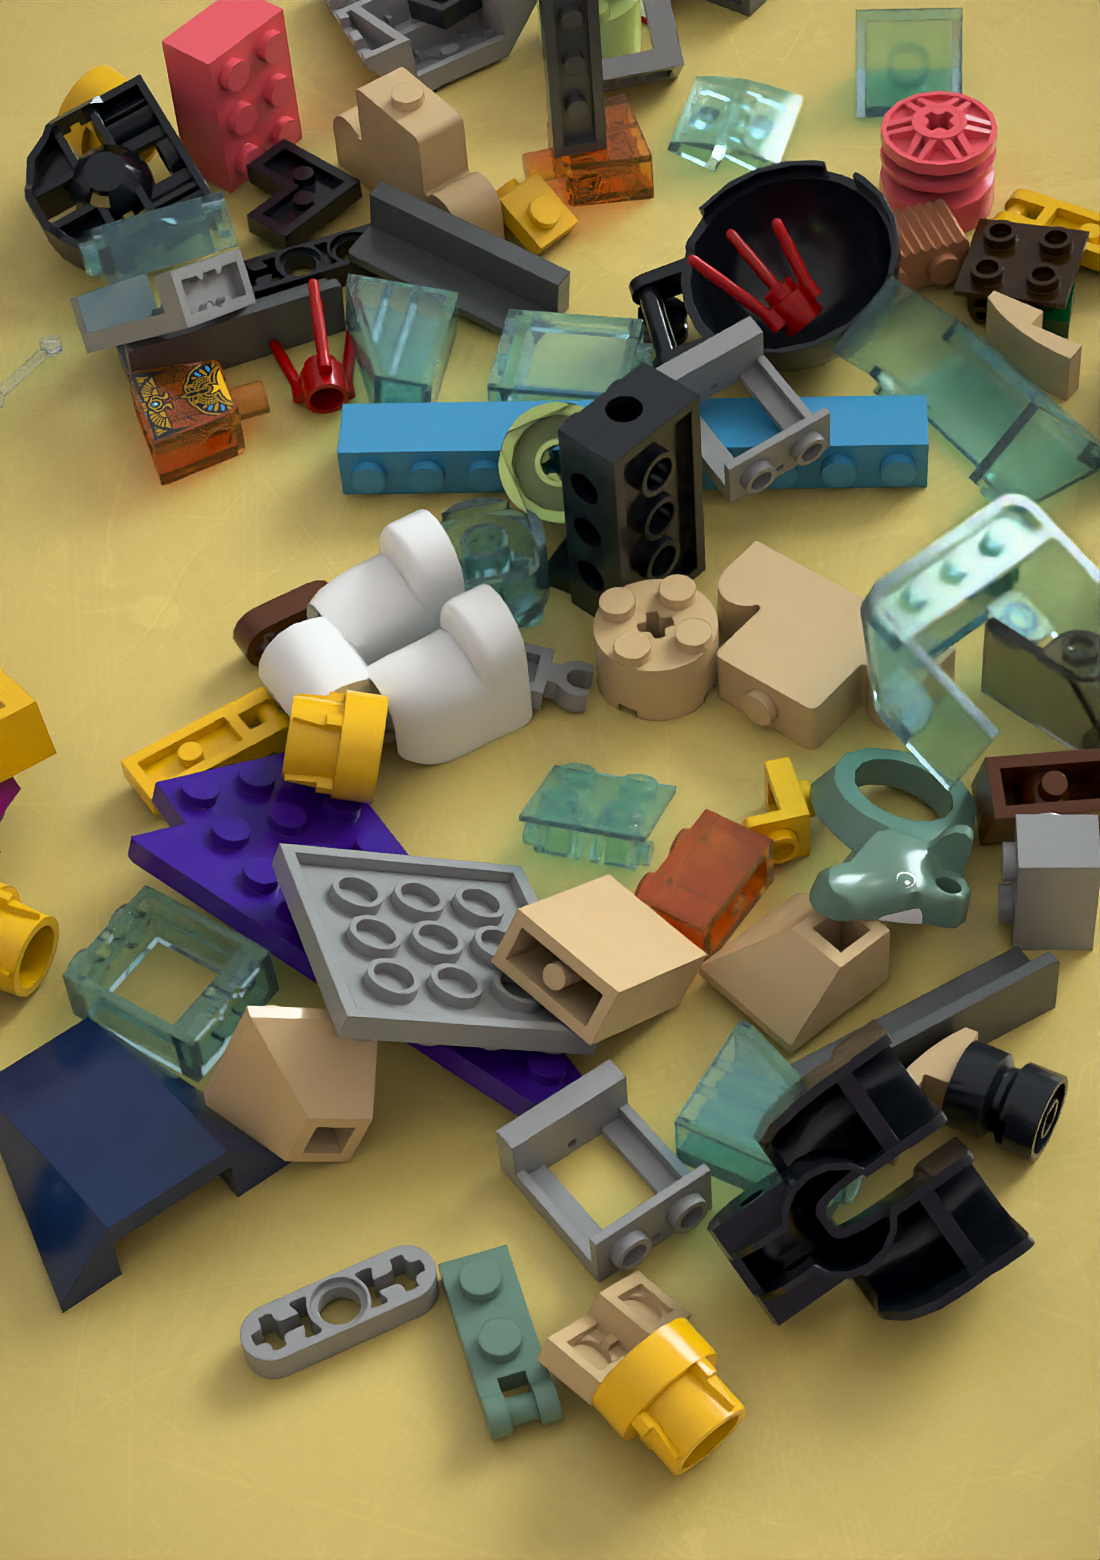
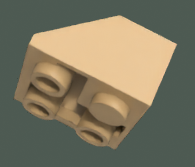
(800, 969)
(296, 1084)

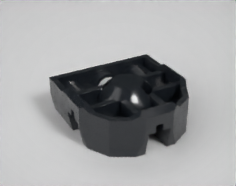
(126, 124)

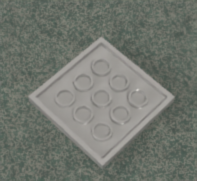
(411, 948)

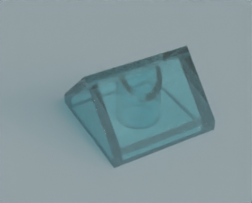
(905, 55)

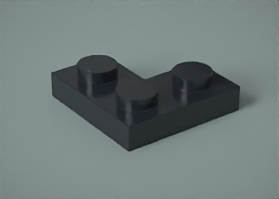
(304, 194)

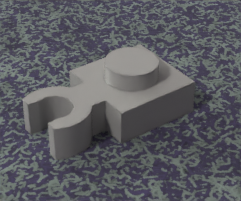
(557, 680)

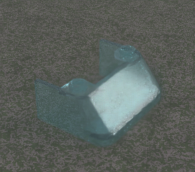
(973, 395)
(995, 564)

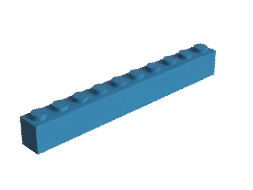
(460, 443)

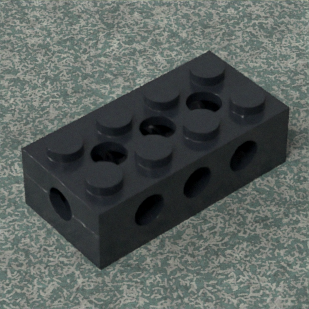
(633, 486)

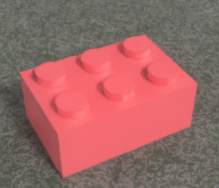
(232, 87)

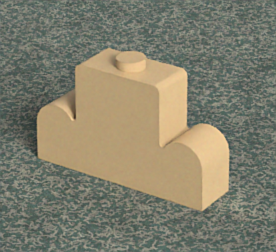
(417, 145)
(793, 648)

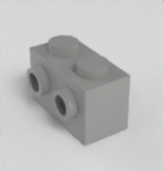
(1052, 881)

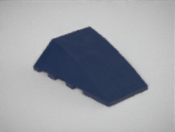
(107, 1144)

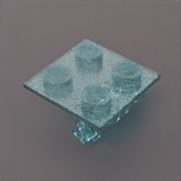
(607, 806)

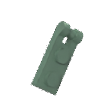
(499, 1341)

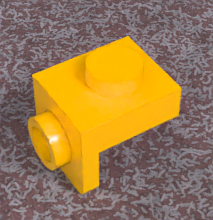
(535, 213)
(787, 813)

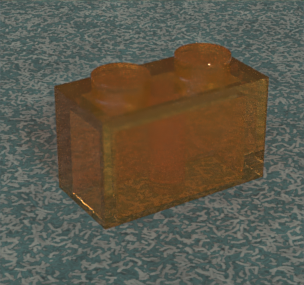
(710, 880)

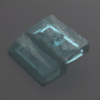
(734, 121)

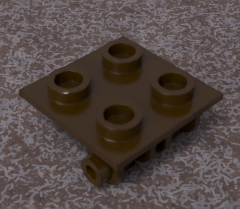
(1021, 262)

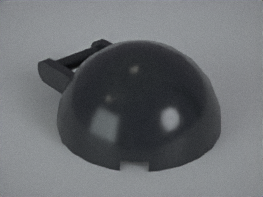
(838, 229)

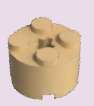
(656, 647)

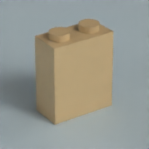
(598, 958)

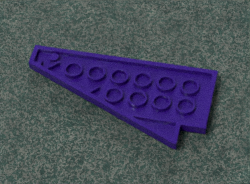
(222, 857)

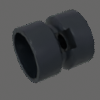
(1004, 1100)

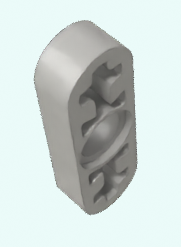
(330, 1339)

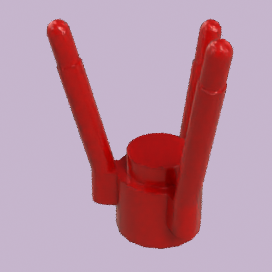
(790, 303)
(323, 380)

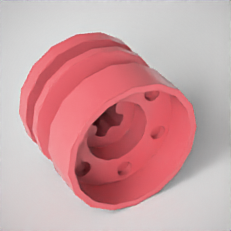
(941, 149)

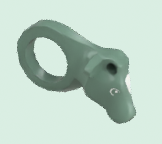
(896, 864)

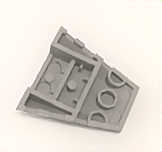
(392, 39)

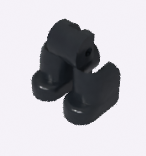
(906, 1250)

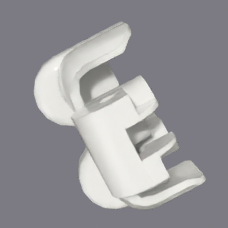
(412, 635)

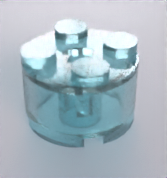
(502, 551)

